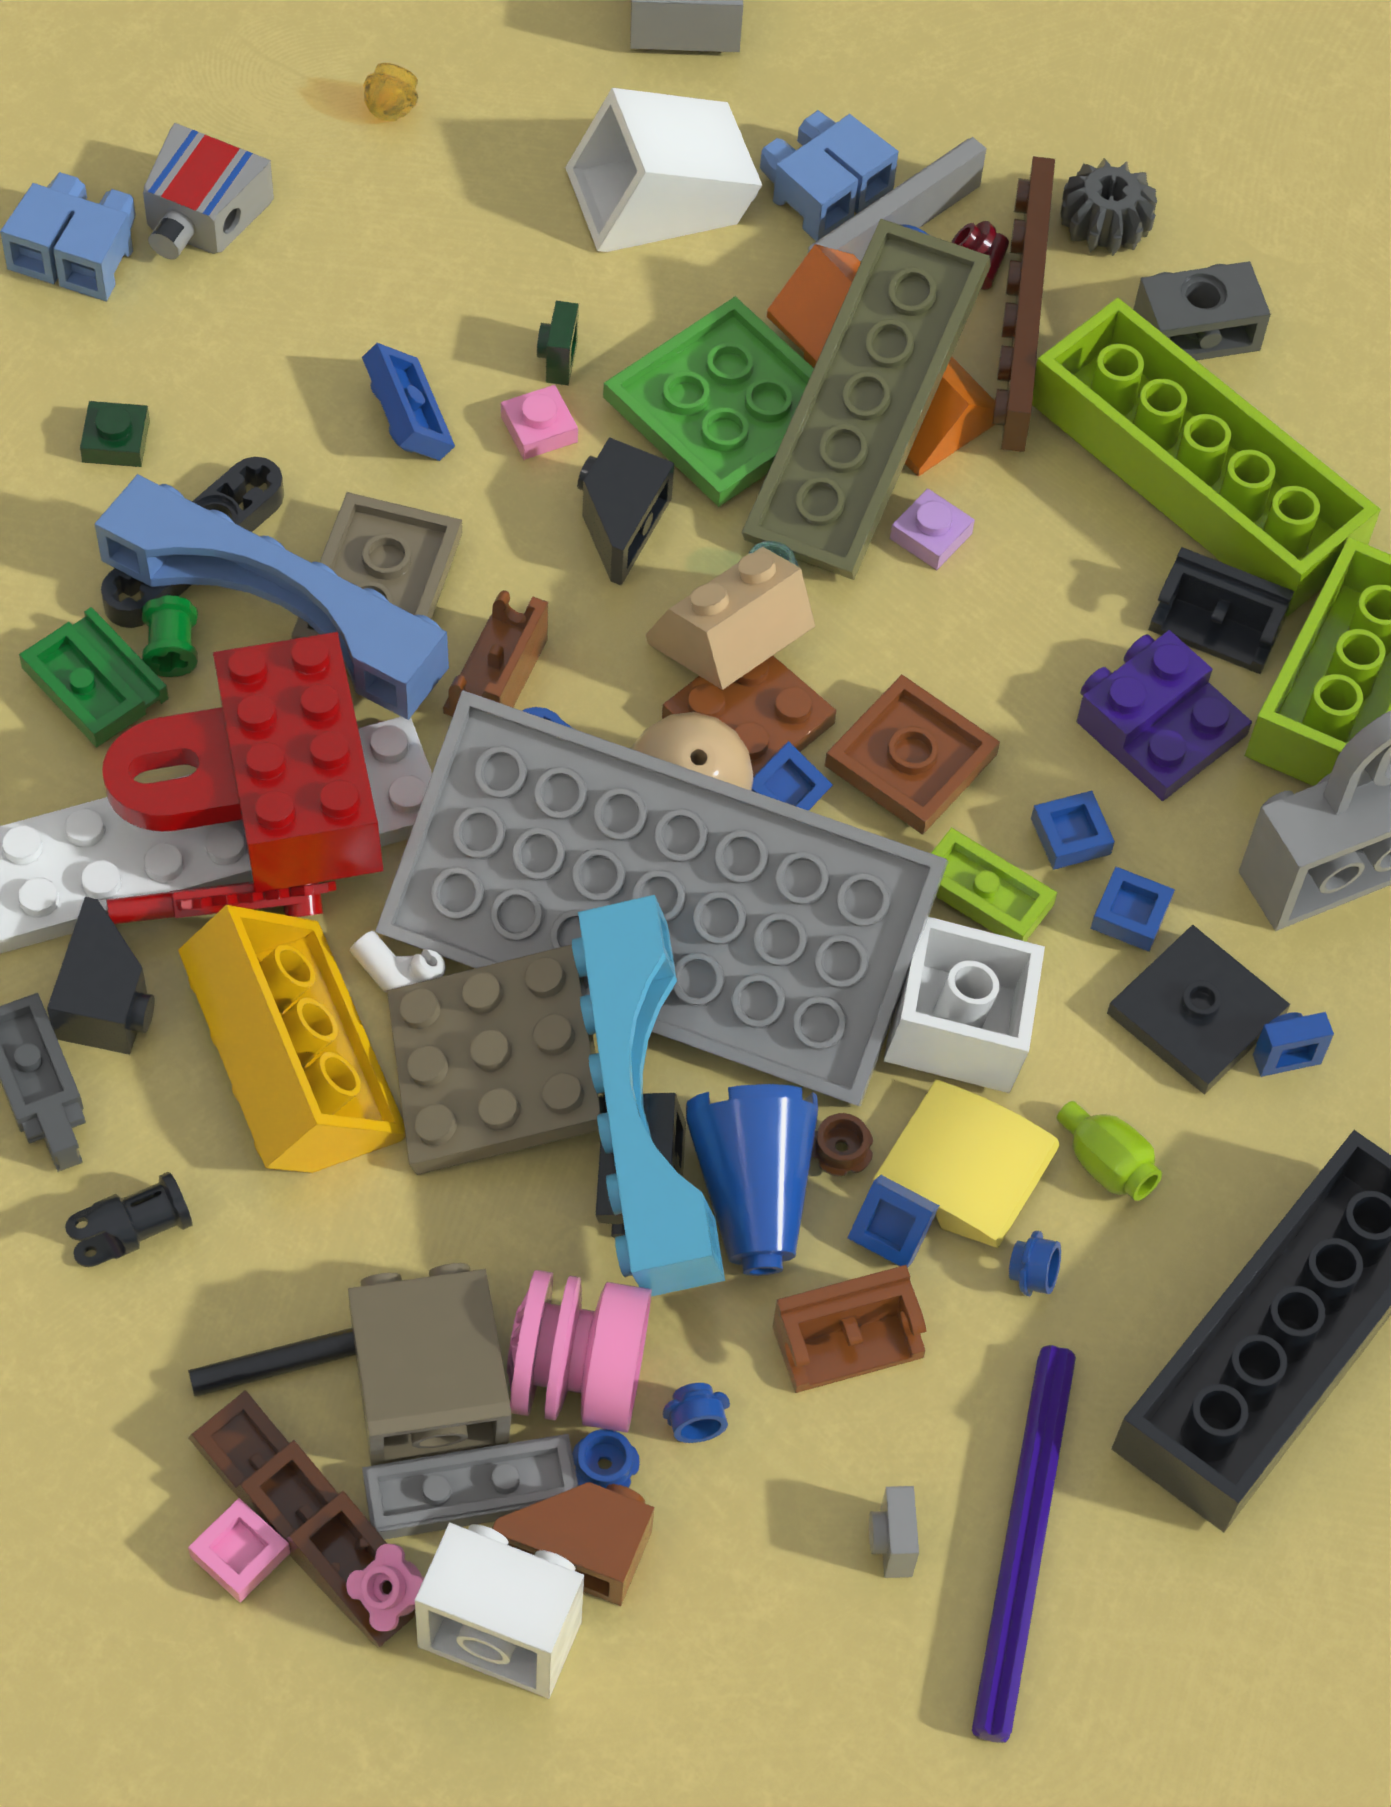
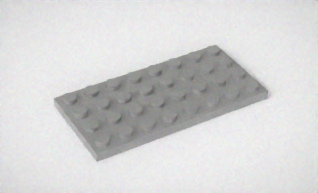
(776, 916)

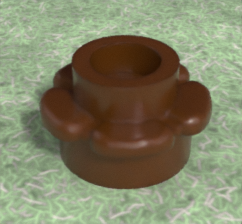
(847, 1130)

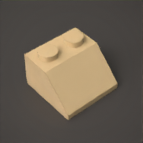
(736, 619)

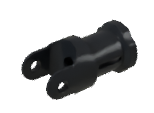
(121, 1223)

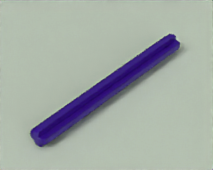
(1023, 1545)

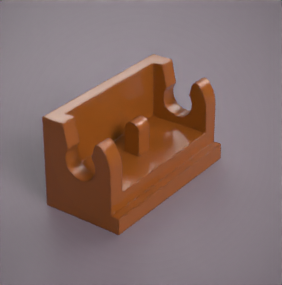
(503, 653)
(849, 1328)

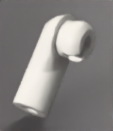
(392, 970)

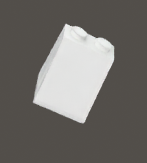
(660, 169)

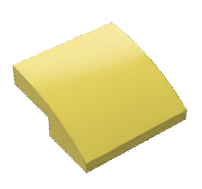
(970, 1161)

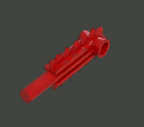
(296, 900)

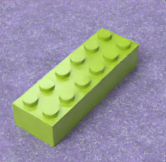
(1200, 451)

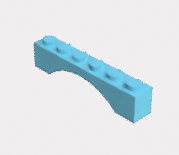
(666, 1219)

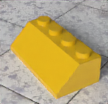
(290, 1040)

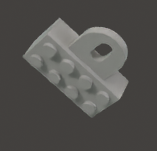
(1327, 839)

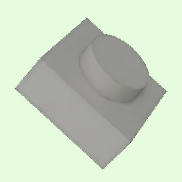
(895, 1532)

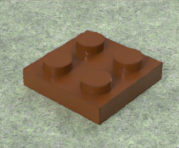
(762, 707)
(912, 754)

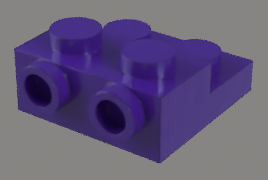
(1161, 714)

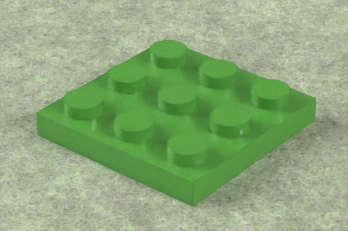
(715, 398)

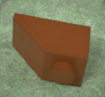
(592, 1528)

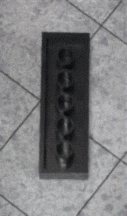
(1271, 1343)

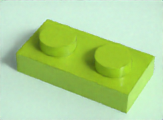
(991, 888)

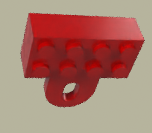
(273, 755)

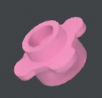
(367, 1587)

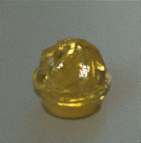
(390, 92)

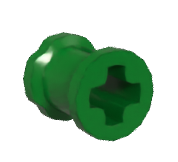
(169, 636)

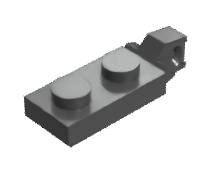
(39, 1080)

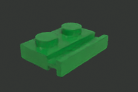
(93, 677)

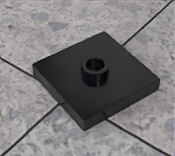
(1197, 1008)

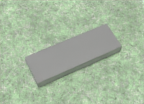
(466, 1485)

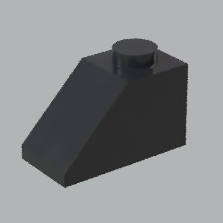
(623, 502)
(100, 987)

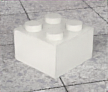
(967, 1006)
(499, 1608)

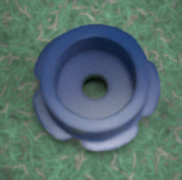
(1035, 1264)
(697, 1413)
(605, 1445)

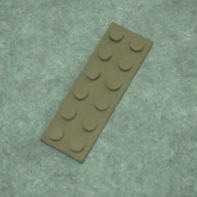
(867, 397)

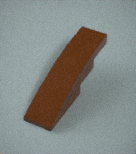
(293, 1497)

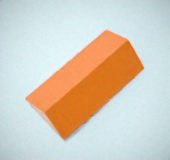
(806, 315)

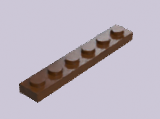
(1022, 318)

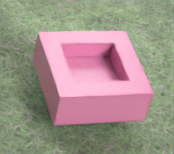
(539, 422)
(239, 1550)

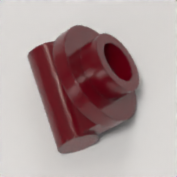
(986, 241)

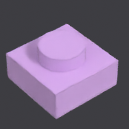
(932, 529)

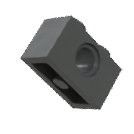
(1207, 309)

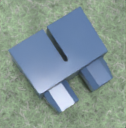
(832, 174)
(68, 237)

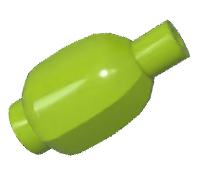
(1111, 1152)

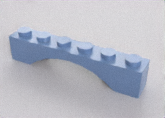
(173, 541)

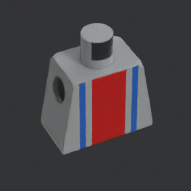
(203, 192)

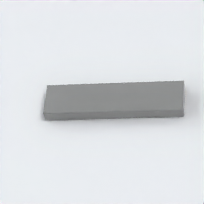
(915, 199)

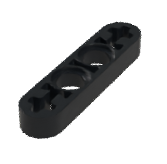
(222, 495)

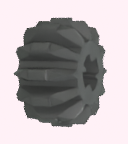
(1108, 206)

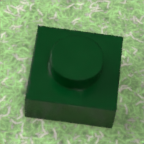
(559, 342)
(115, 434)

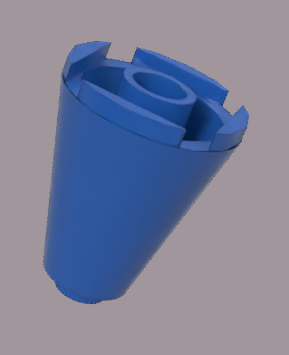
(756, 1168)

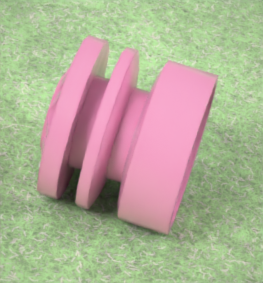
(579, 1350)

